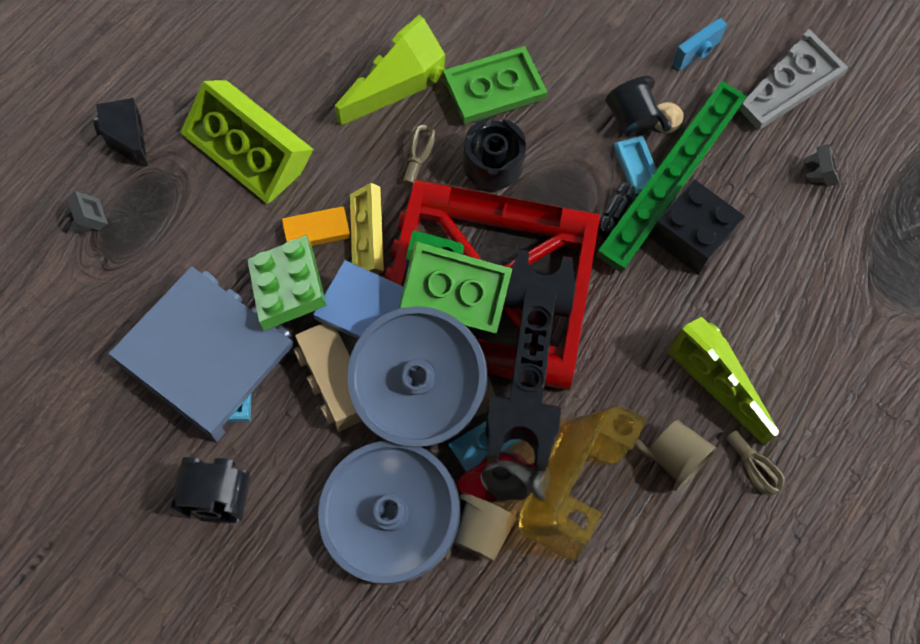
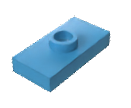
(700, 44)
(472, 447)

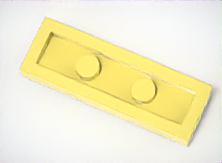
(367, 228)

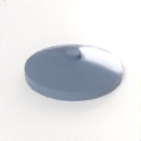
(417, 376)
(389, 513)

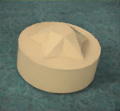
(673, 114)

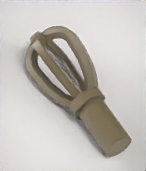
(414, 162)
(747, 455)

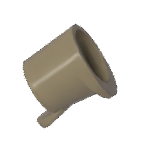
(679, 452)
(482, 528)

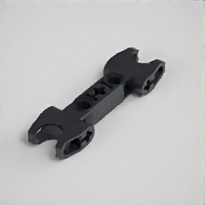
(523, 413)

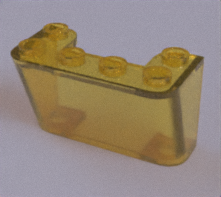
(600, 435)

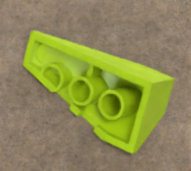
(405, 70)
(714, 365)

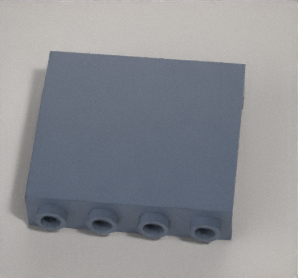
(201, 351)

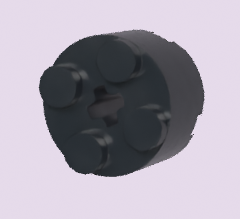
(494, 154)
(211, 490)

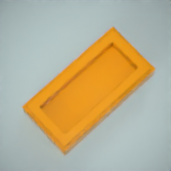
(319, 226)

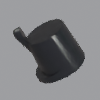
(635, 106)

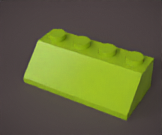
(245, 139)

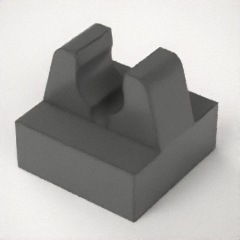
(826, 166)
(86, 212)

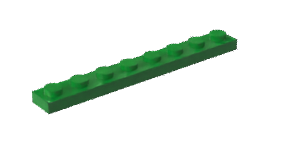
(670, 177)

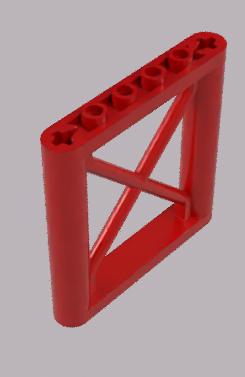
(564, 226)

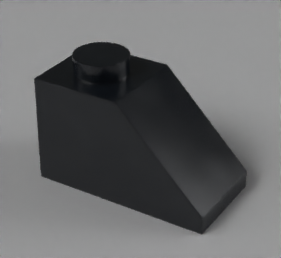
(122, 129)

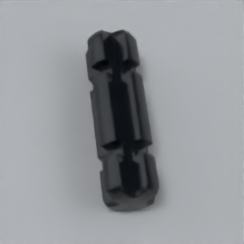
(615, 209)

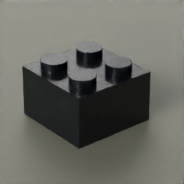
(696, 226)

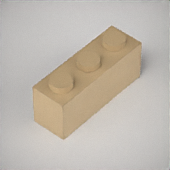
(328, 363)

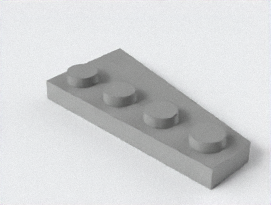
(793, 80)

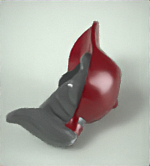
(505, 481)

